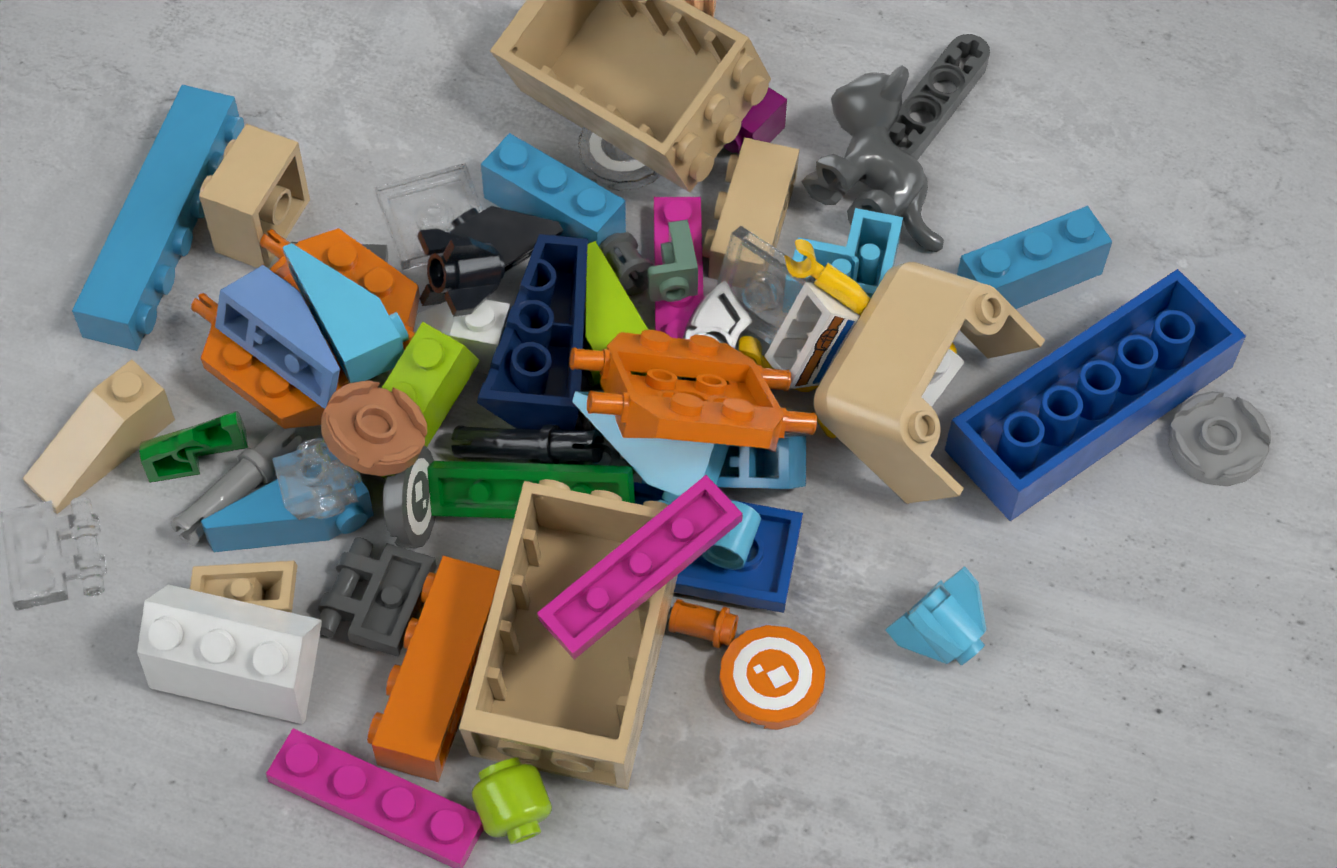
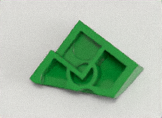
(177, 452)

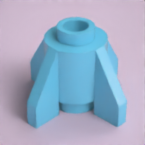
(945, 621)

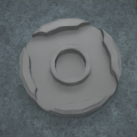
(1219, 439)

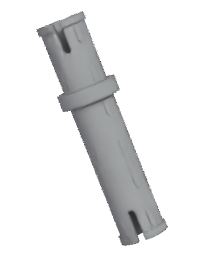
(253, 468)

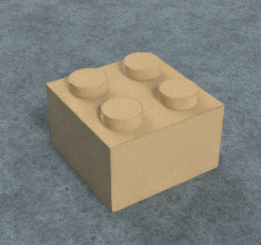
(253, 191)

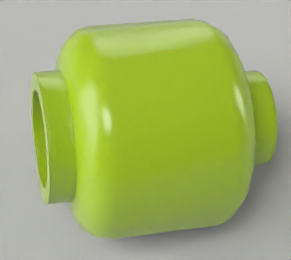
(511, 800)

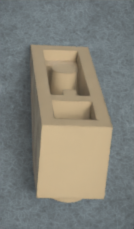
(100, 435)

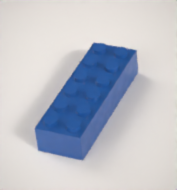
(1093, 394)

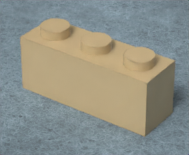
(756, 199)

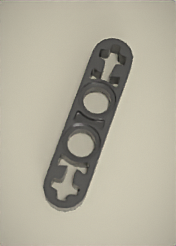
(937, 103)

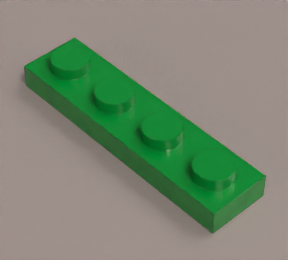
(496, 487)

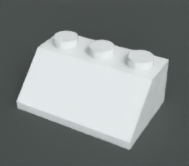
(229, 652)

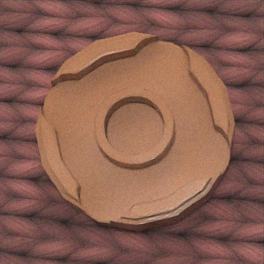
(373, 428)

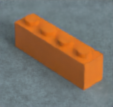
(436, 671)

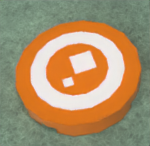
(772, 677)

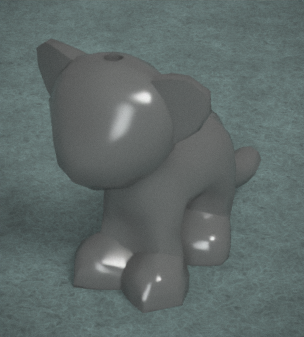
(867, 112)

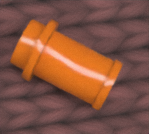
(704, 622)

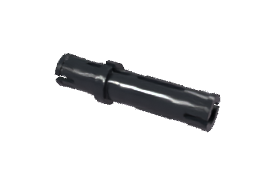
(547, 444)

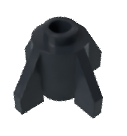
(459, 271)

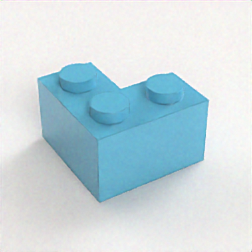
(868, 251)

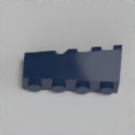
(531, 368)

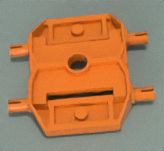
(261, 384)
(723, 406)

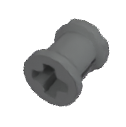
(628, 262)

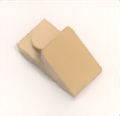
(255, 583)

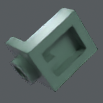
(679, 271)

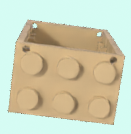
(639, 75)
(526, 688)

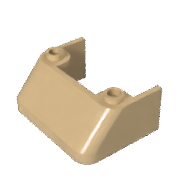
(888, 360)

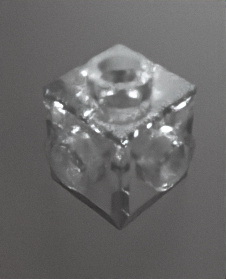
(315, 481)

